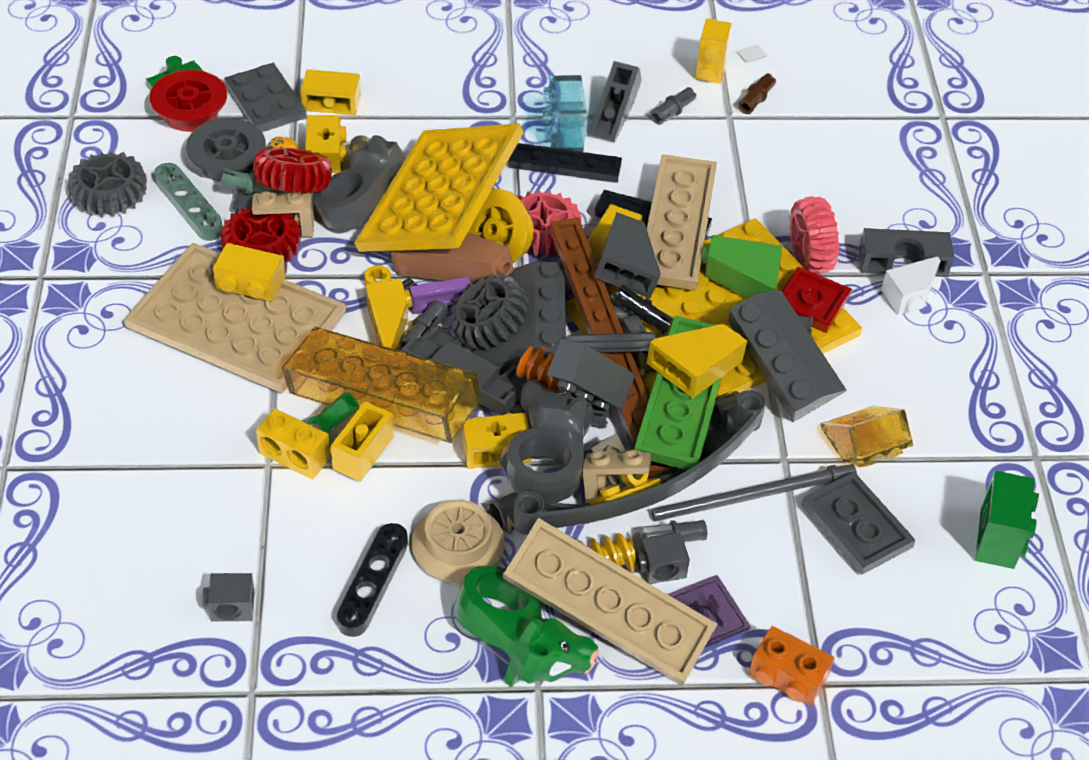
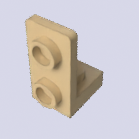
(287, 202)
(603, 463)

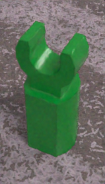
(335, 412)

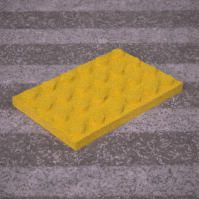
(439, 189)

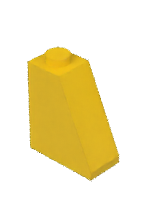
(697, 357)

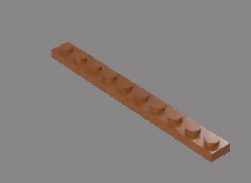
(601, 319)

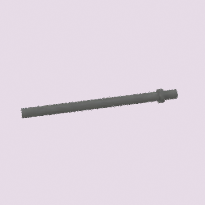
(830, 475)

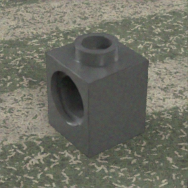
(663, 558)
(230, 597)

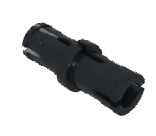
(643, 309)

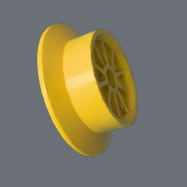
(505, 222)

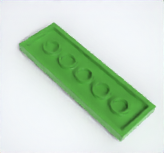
(673, 421)

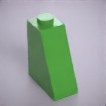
(742, 264)

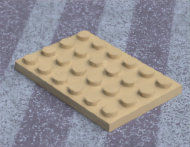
(227, 327)

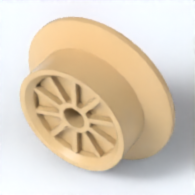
(456, 539)

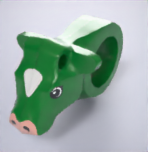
(535, 646)

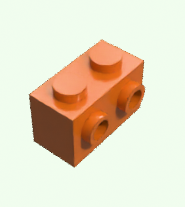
(791, 666)

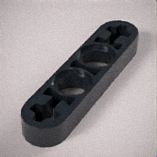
(370, 578)

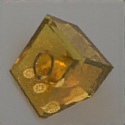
(869, 434)

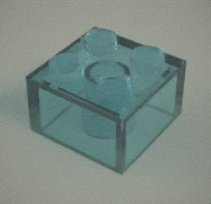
(564, 112)

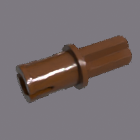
(756, 93)

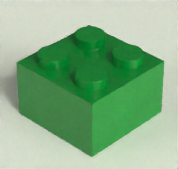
(1006, 520)

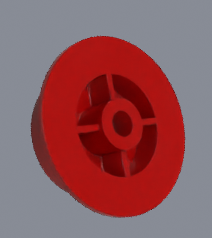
(188, 98)

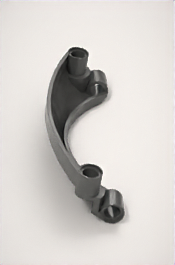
(731, 423)

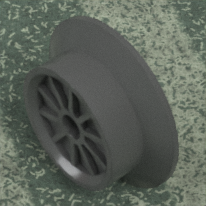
(224, 144)

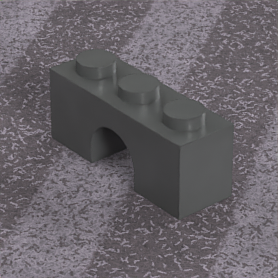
(883, 246)

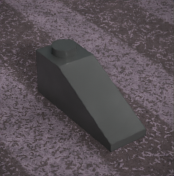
(616, 101)

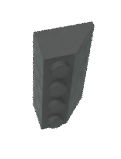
(785, 353)

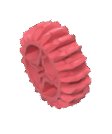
(543, 210)
(814, 234)

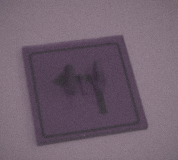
(714, 602)

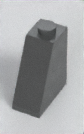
(629, 257)

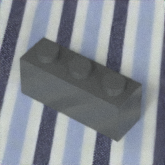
(590, 375)

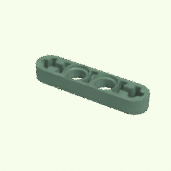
(192, 199)

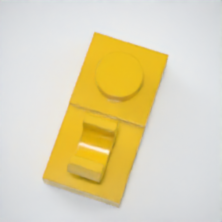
(634, 486)

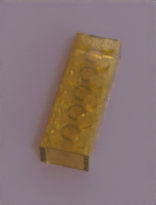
(418, 391)

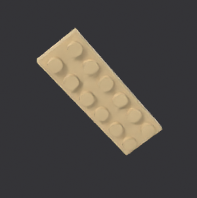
(680, 218)
(610, 601)

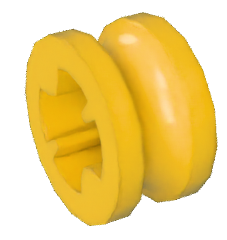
(377, 272)

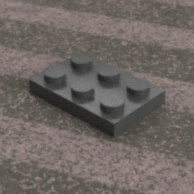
(265, 97)
(858, 522)

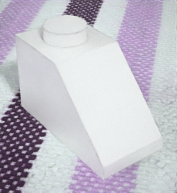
(910, 285)

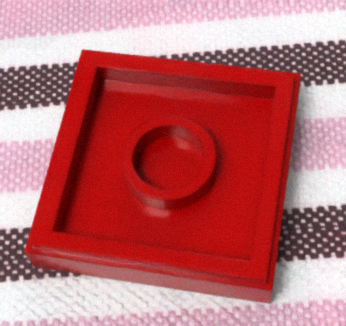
(816, 297)

